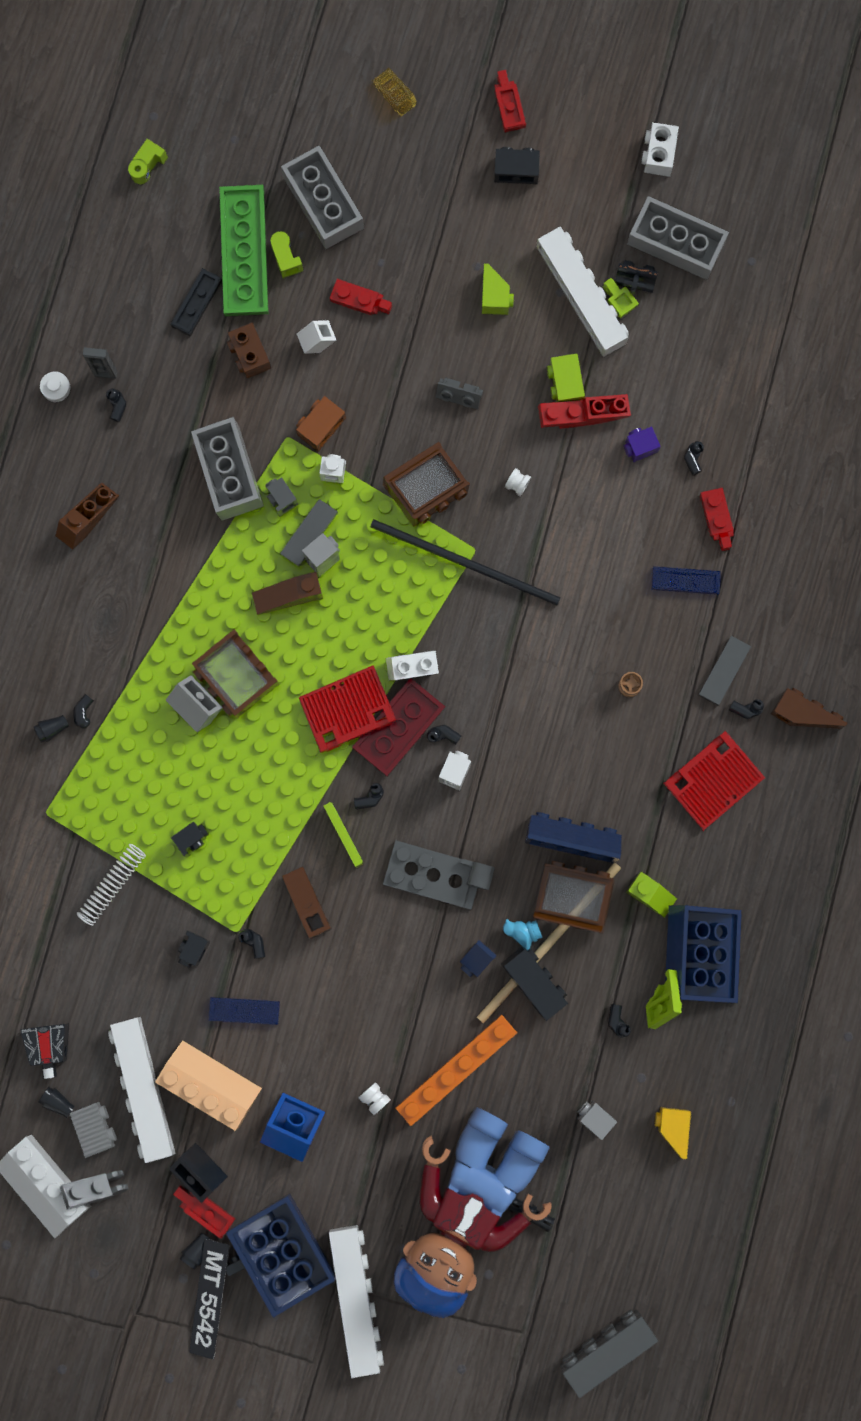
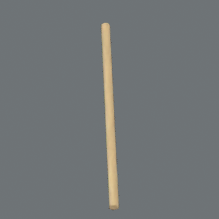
(540, 952)

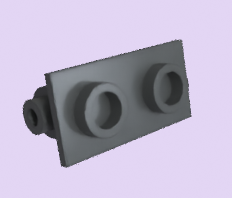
(467, 396)

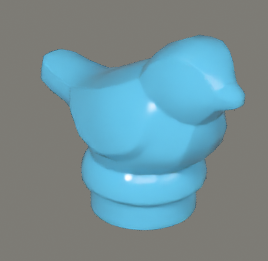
(523, 932)

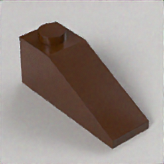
(288, 593)

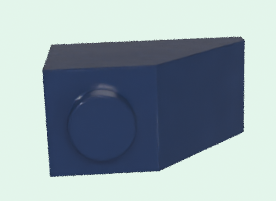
(477, 959)

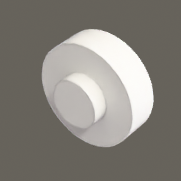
(55, 386)

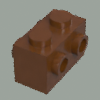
(249, 350)

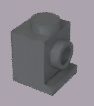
(281, 496)

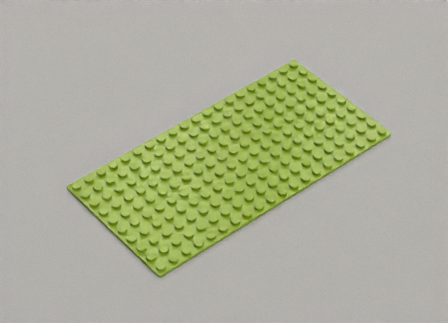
(261, 773)

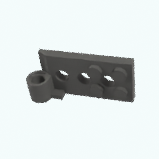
(473, 875)

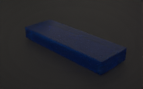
(685, 580)
(244, 1010)

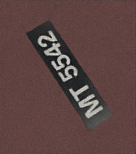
(209, 1299)

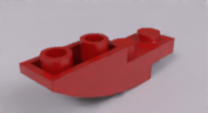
(584, 412)

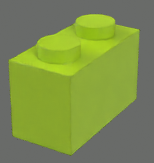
(566, 378)

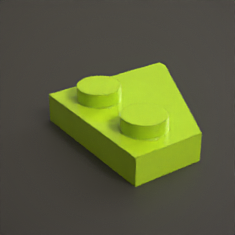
(665, 1002)

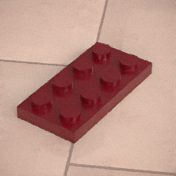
(414, 714)

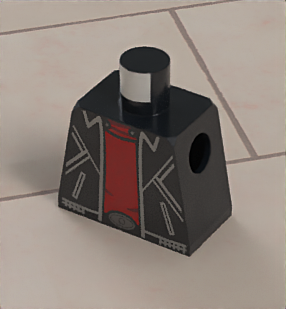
(46, 1047)

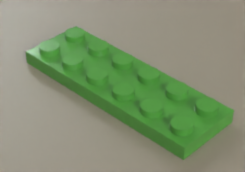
(244, 250)

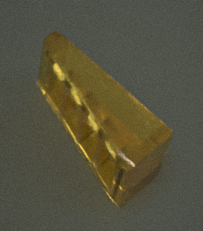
(404, 101)

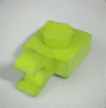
(620, 299)

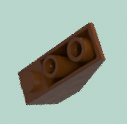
(85, 515)
(799, 711)
(306, 903)

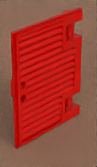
(347, 708)
(714, 781)

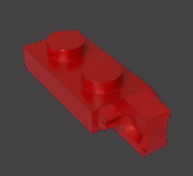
(509, 103)
(359, 298)
(718, 517)
(205, 1213)

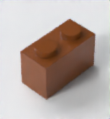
(320, 423)

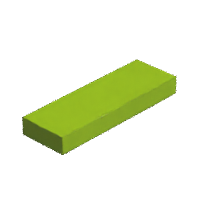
(343, 834)

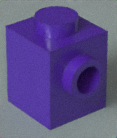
(641, 443)

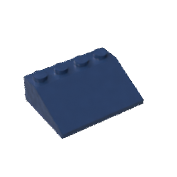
(573, 838)
(704, 952)
(281, 1255)

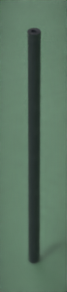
(470, 564)

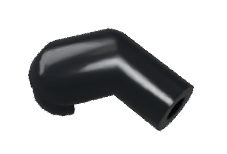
(692, 455)
(79, 712)

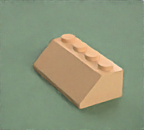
(208, 1085)

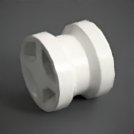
(518, 482)

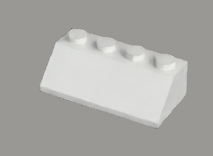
(38, 1184)

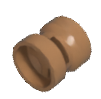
(630, 680)

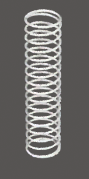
(80, 915)

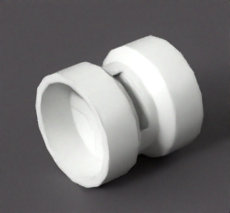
(374, 1098)

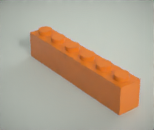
(456, 1070)

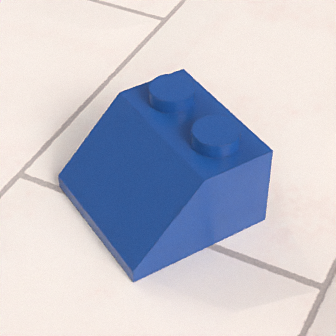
(292, 1127)

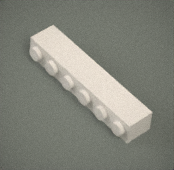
(582, 291)
(142, 1091)
(355, 1302)

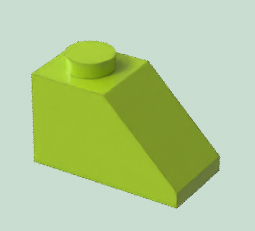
(495, 293)
(651, 894)

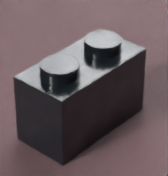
(517, 165)
(198, 1172)

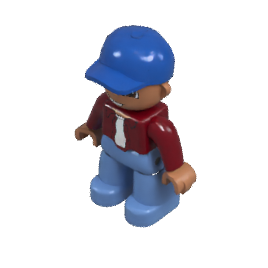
(439, 1265)

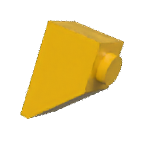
(674, 1127)

